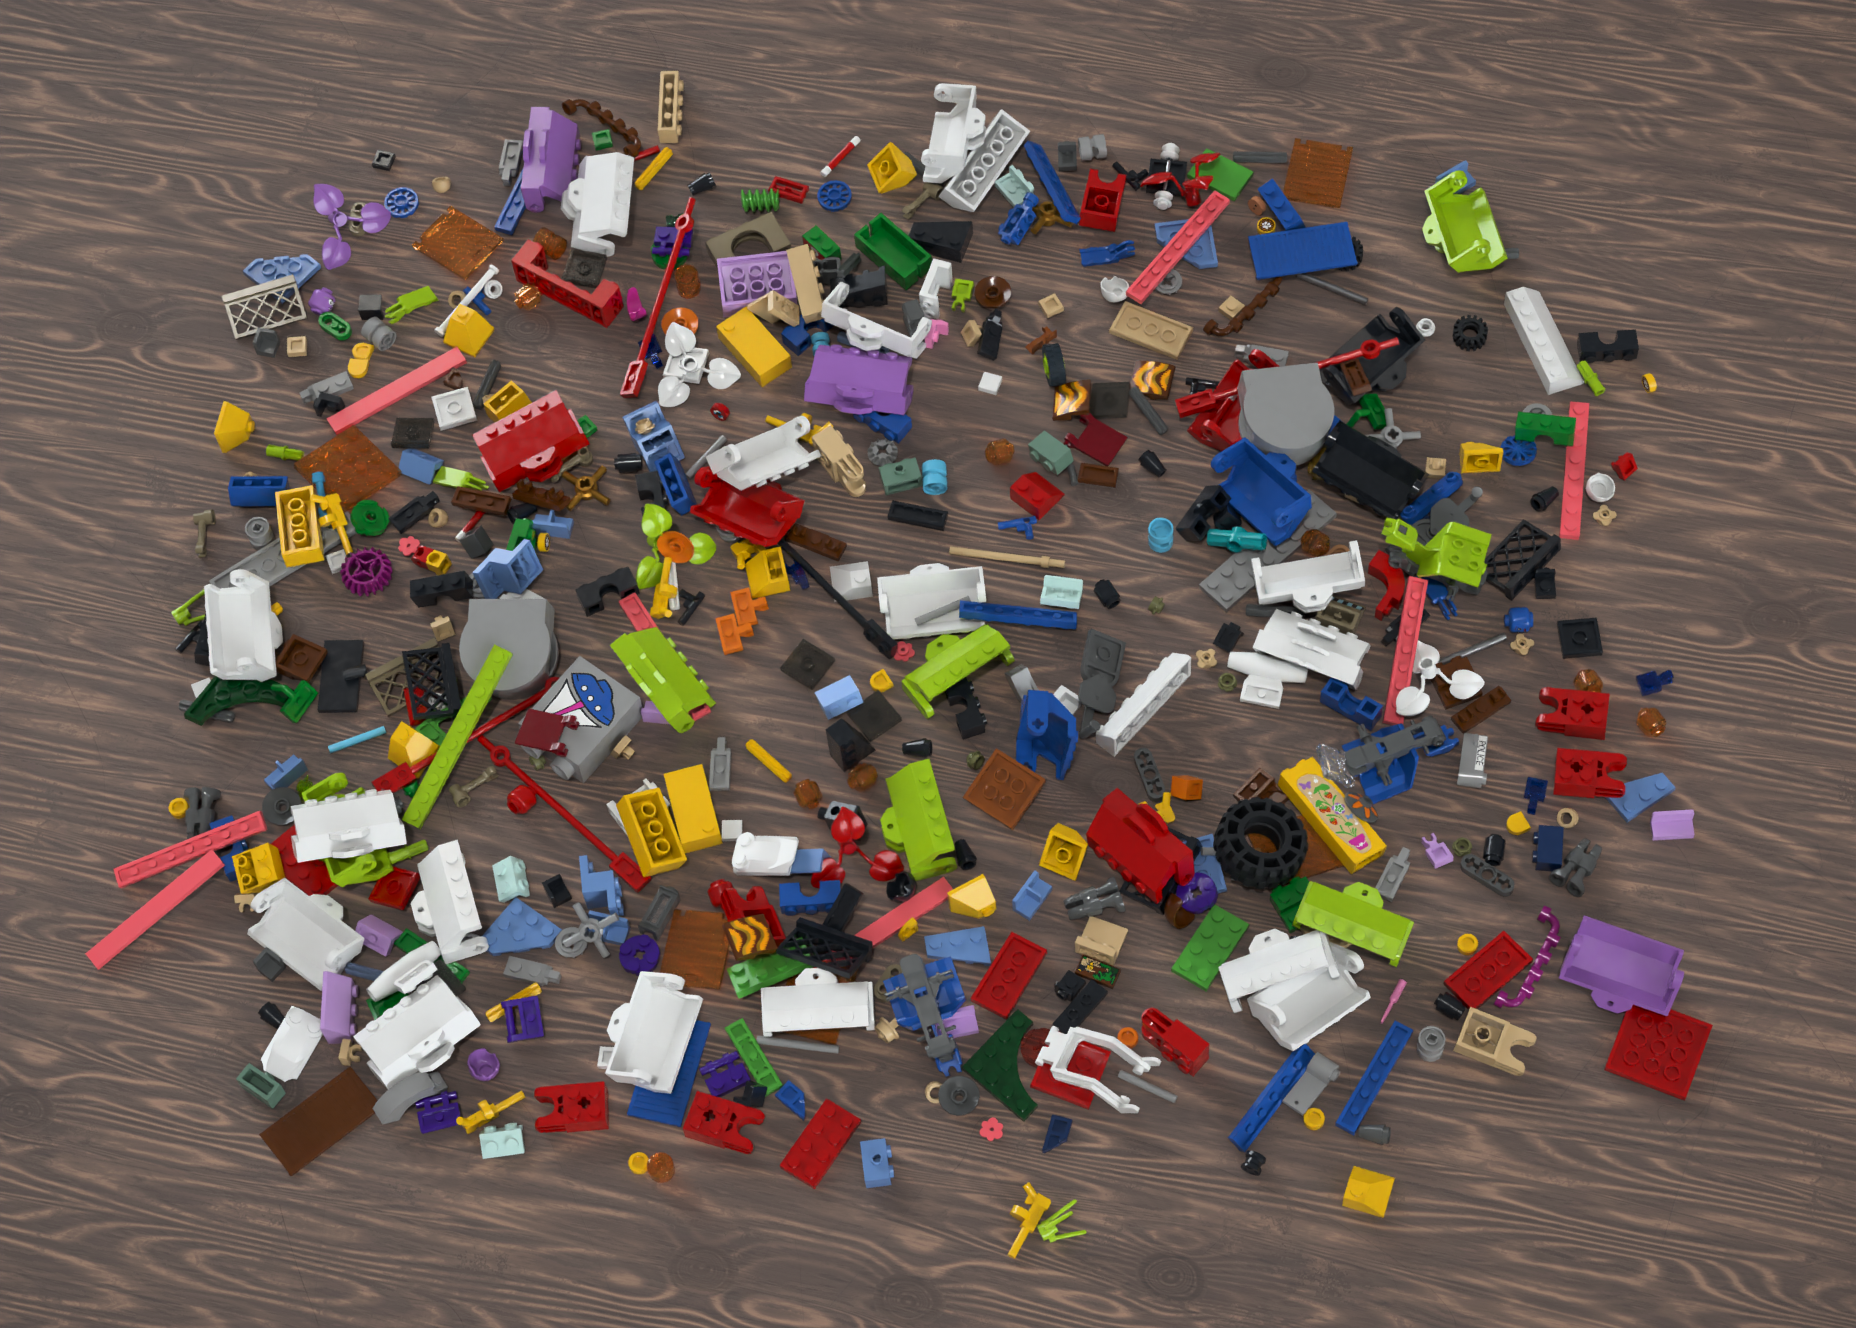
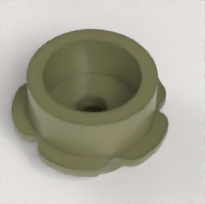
(1156, 605)
(1224, 678)
(975, 760)
(539, 763)
(1462, 842)

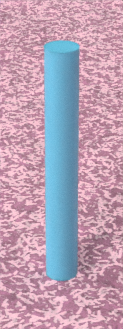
(357, 739)

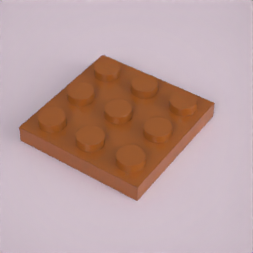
(1004, 789)

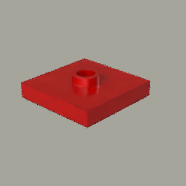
(395, 888)

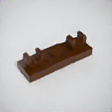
(540, 496)
(481, 501)
(816, 542)
(1481, 709)

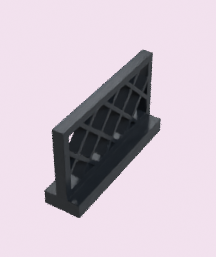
(1527, 571)
(447, 675)
(1171, 886)
(827, 940)

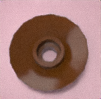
(992, 286)

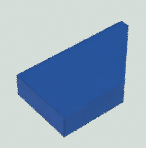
(792, 1098)

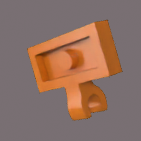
(746, 607)
(731, 633)

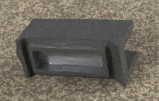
(660, 911)

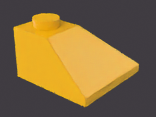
(891, 169)
(467, 331)
(233, 427)
(1480, 458)
(410, 746)
(1064, 851)
(972, 899)
(1368, 1191)

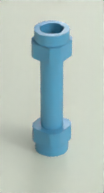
(318, 479)

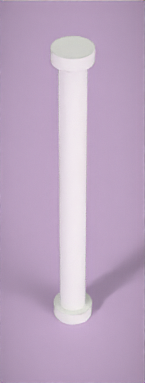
(469, 297)

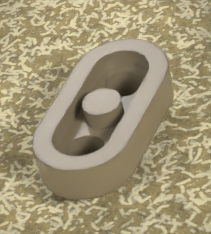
(356, 230)
(880, 996)

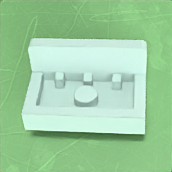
(1014, 186)
(1062, 592)
(510, 879)
(502, 1141)

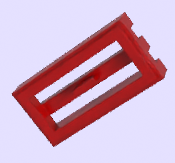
(787, 191)

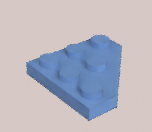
(1200, 255)
(301, 267)
(520, 930)

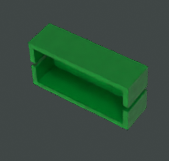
(894, 249)

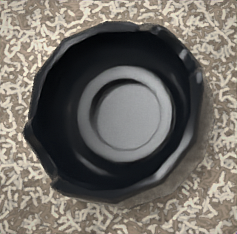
(902, 887)

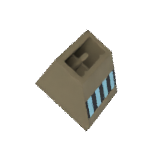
(1342, 615)

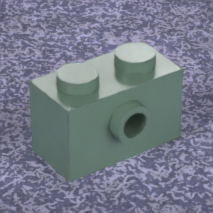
(1050, 453)
(900, 476)
(261, 1085)

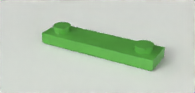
(753, 1056)

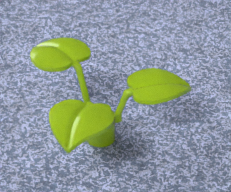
(653, 524)

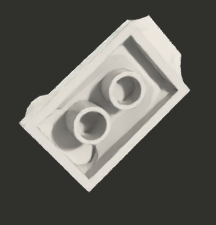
(764, 855)
(292, 1045)

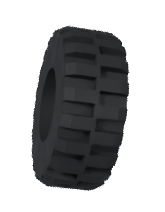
(1267, 819)

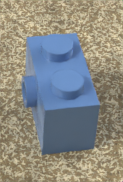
(875, 1163)

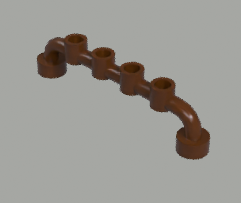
(607, 118)
(1247, 312)

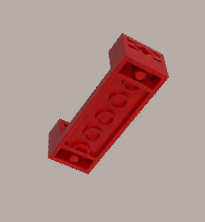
(600, 306)

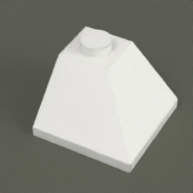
(852, 580)

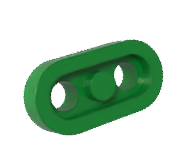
(336, 327)

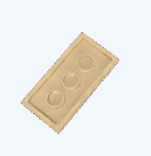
(1151, 330)

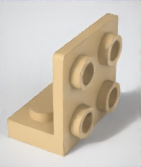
(775, 307)
(1101, 940)

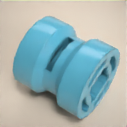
(819, 338)

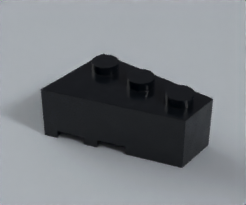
(943, 239)
(864, 289)
(847, 745)

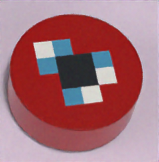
(720, 411)

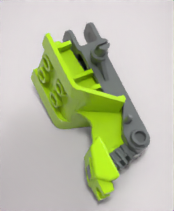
(1451, 556)

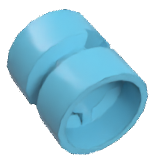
(934, 477)
(1160, 535)

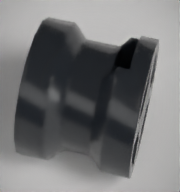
(1253, 1163)

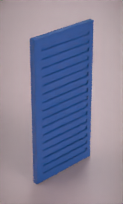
(1302, 250)
(672, 1107)

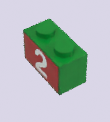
(821, 243)

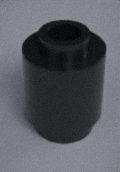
(628, 462)
(1107, 594)
(1494, 849)
(1449, 1006)

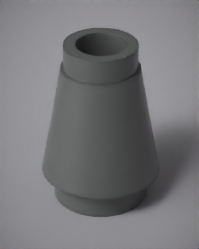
(1376, 1133)

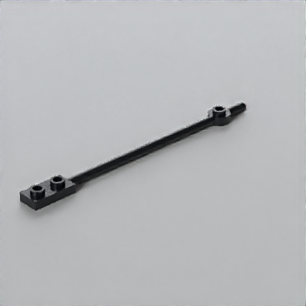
(872, 630)

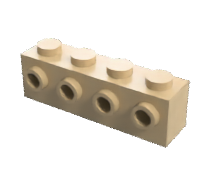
(669, 106)
(806, 282)

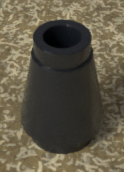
(702, 183)
(1152, 463)
(1541, 500)
(521, 511)
(918, 748)
(965, 857)
(271, 1015)

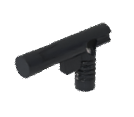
(1131, 175)
(1200, 385)
(689, 604)
(192, 636)

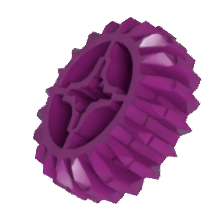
(367, 562)

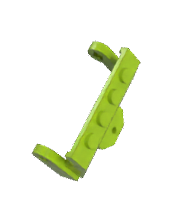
(1462, 226)
(953, 662)
(663, 675)
(918, 821)
(351, 869)
(1355, 918)

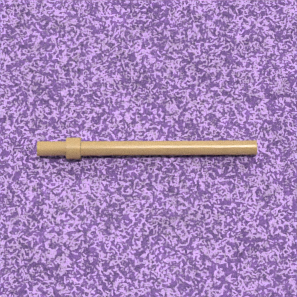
(1045, 561)

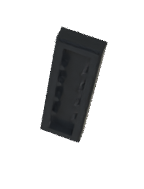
(917, 515)
(843, 907)
(1080, 1007)

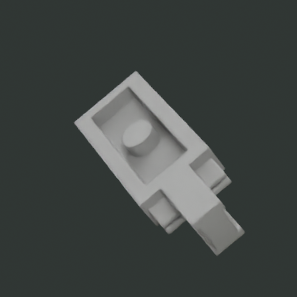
(510, 160)
(1278, 356)
(334, 385)
(720, 766)
(1393, 875)
(530, 971)

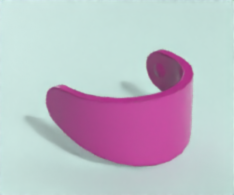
(634, 305)

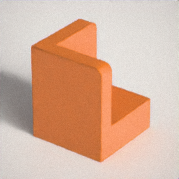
(1186, 787)

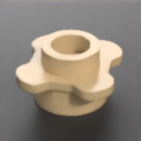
(644, 426)
(1604, 520)
(1519, 649)
(1210, 662)

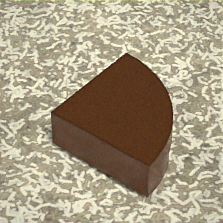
(453, 380)

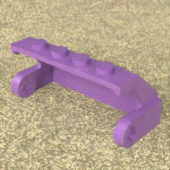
(548, 157)
(859, 380)
(1623, 968)

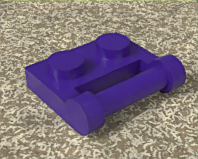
(529, 1017)

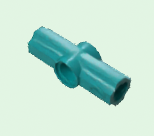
(1237, 539)

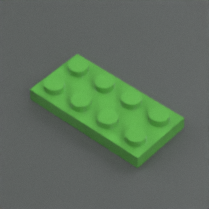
(1210, 947)
(764, 971)

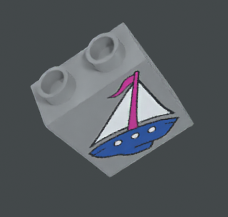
(604, 712)

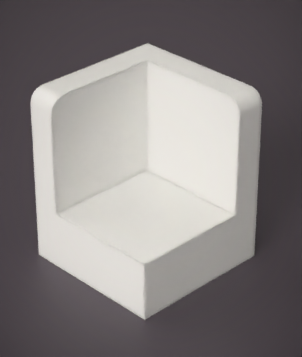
(1068, 699)

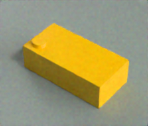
(754, 346)
(299, 526)
(693, 808)
(651, 832)

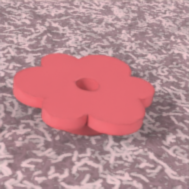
(408, 545)
(906, 654)
(992, 1124)

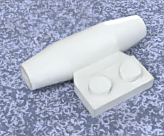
(1265, 677)
(406, 972)

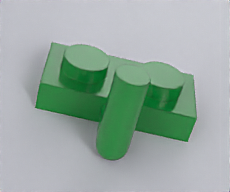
(1372, 409)
(298, 699)

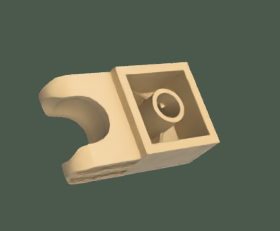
(839, 461)
(1497, 1041)

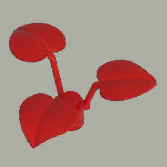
(1191, 186)
(844, 830)

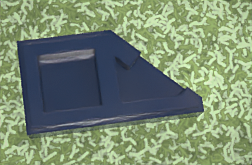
(1057, 1132)

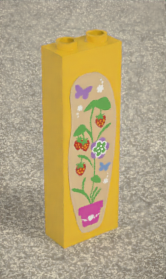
(1326, 811)

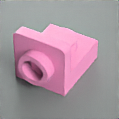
(938, 327)

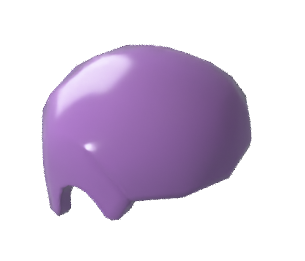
(483, 1065)

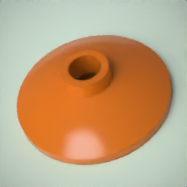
(681, 316)
(675, 546)

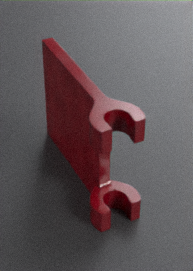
(1097, 440)
(543, 731)

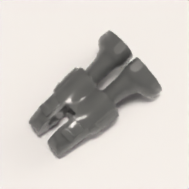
(196, 819)
(1580, 861)
(1088, 904)

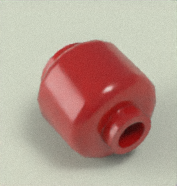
(521, 799)
(715, 891)

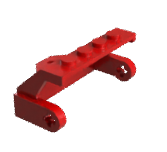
(1227, 430)
(530, 442)
(753, 513)
(1139, 845)

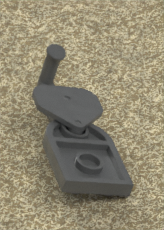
(1441, 514)
(1099, 672)

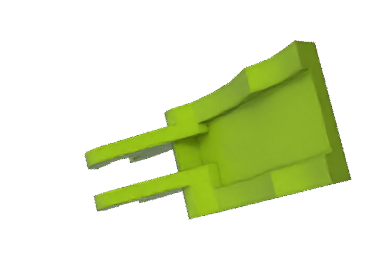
(409, 302)
(454, 477)

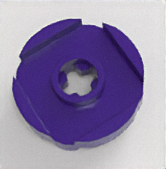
(1201, 902)
(639, 944)

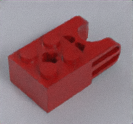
(1102, 202)
(1576, 712)
(1585, 773)
(756, 904)
(1175, 1041)
(569, 1110)
(727, 1122)

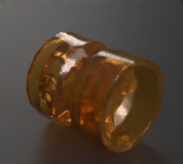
(553, 244)
(687, 281)

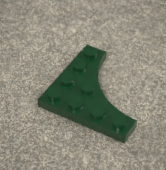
(226, 693)
(996, 1066)

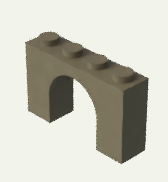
(762, 229)

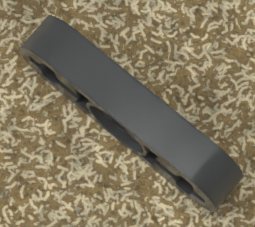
(1151, 766)
(1471, 872)

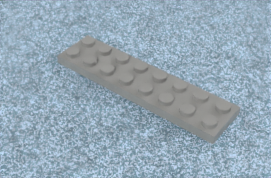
(269, 563)
(1235, 576)

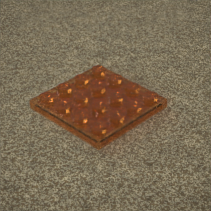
(350, 467)

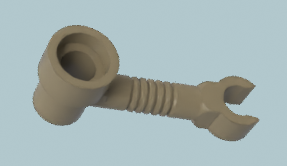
(930, 190)
(584, 458)
(202, 520)
(460, 794)

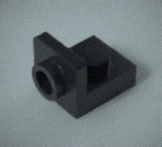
(330, 402)
(1545, 583)
(1228, 636)
(1069, 986)

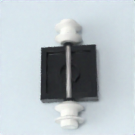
(1165, 191)

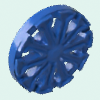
(834, 195)
(401, 202)
(1518, 451)

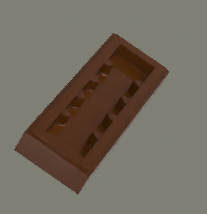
(1355, 377)

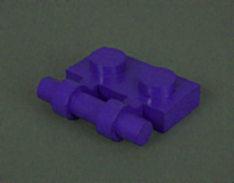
(666, 237)
(728, 1080)
(438, 1117)

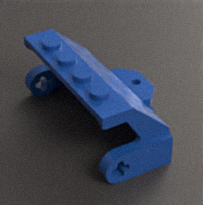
(1263, 489)
(1046, 731)

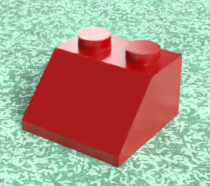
(1035, 494)

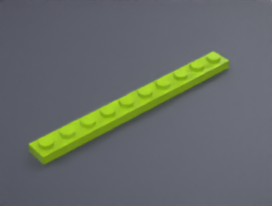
(457, 737)

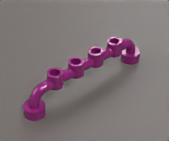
(1535, 971)

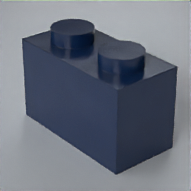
(1548, 848)

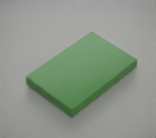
(1227, 175)

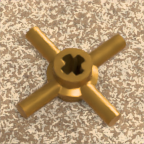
(1047, 216)
(586, 487)

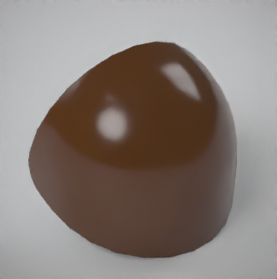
(1176, 914)

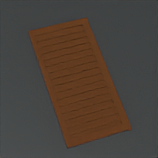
(320, 1121)

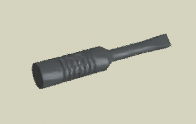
(1072, 474)

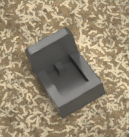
(1067, 156)

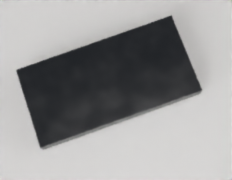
(334, 692)

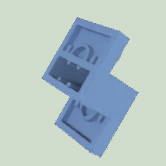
(658, 441)
(508, 570)
(600, 888)

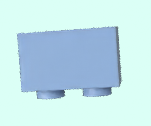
(839, 697)

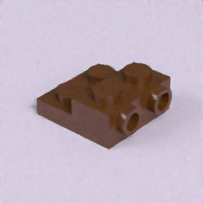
(300, 658)
(1442, 687)

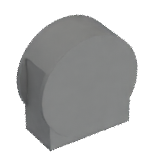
(1285, 410)
(520, 628)

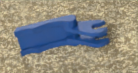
(1106, 255)
(1437, 593)

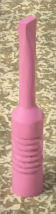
(1394, 997)

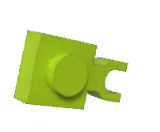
(962, 291)

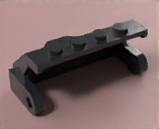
(1383, 371)
(1369, 471)

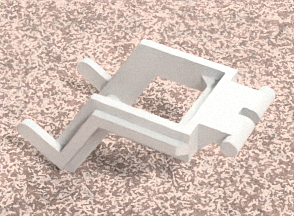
(1062, 1049)

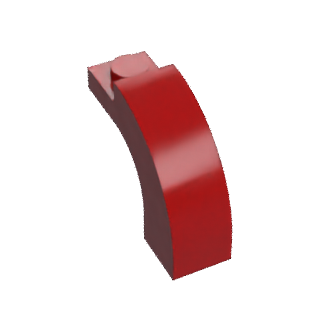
(1392, 579)

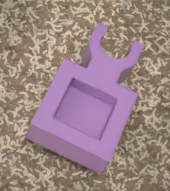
(1437, 853)

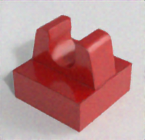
(1624, 465)

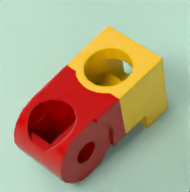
(431, 560)

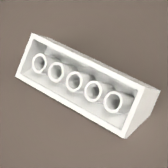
(985, 163)
(1542, 340)
(1144, 703)

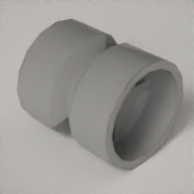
(1087, 152)
(377, 332)
(259, 532)
(1430, 1043)

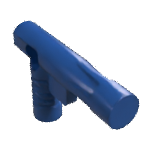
(478, 300)
(1020, 525)

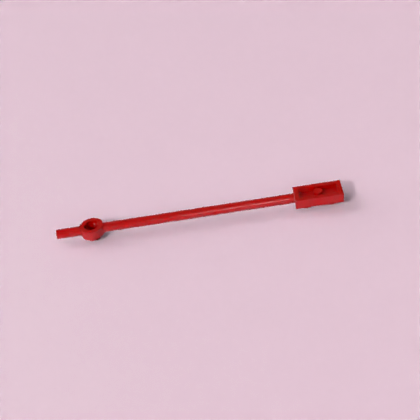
(637, 369)
(1207, 400)
(404, 775)
(621, 865)

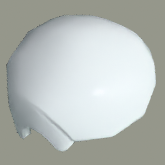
(1114, 289)
(1600, 487)

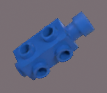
(1018, 220)

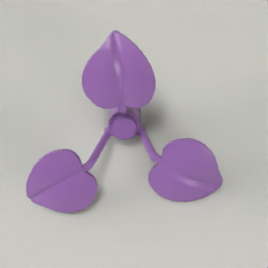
(326, 201)

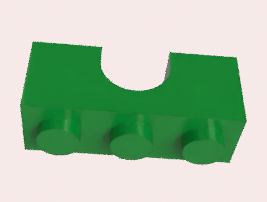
(1560, 428)

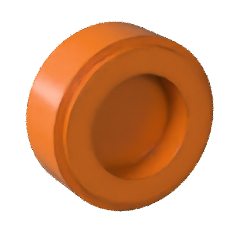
(1128, 1037)

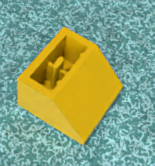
(510, 399)
(767, 573)
(258, 868)

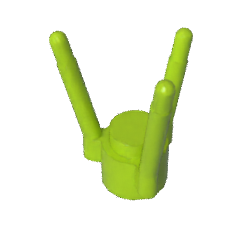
(182, 613)
(1048, 1227)

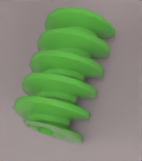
(760, 200)

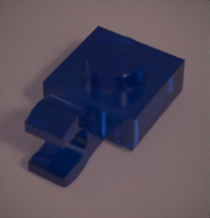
(653, 351)
(798, 574)
(1651, 683)
(1536, 792)

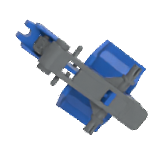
(1388, 758)
(926, 997)

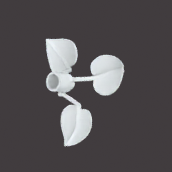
(675, 392)
(1413, 701)

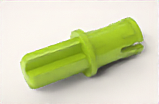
(1590, 378)
(284, 452)
(408, 851)

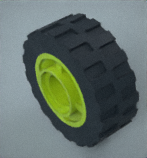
(1053, 364)

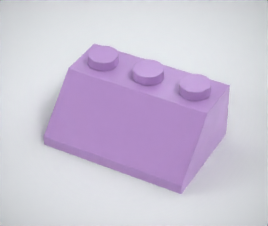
(338, 1007)

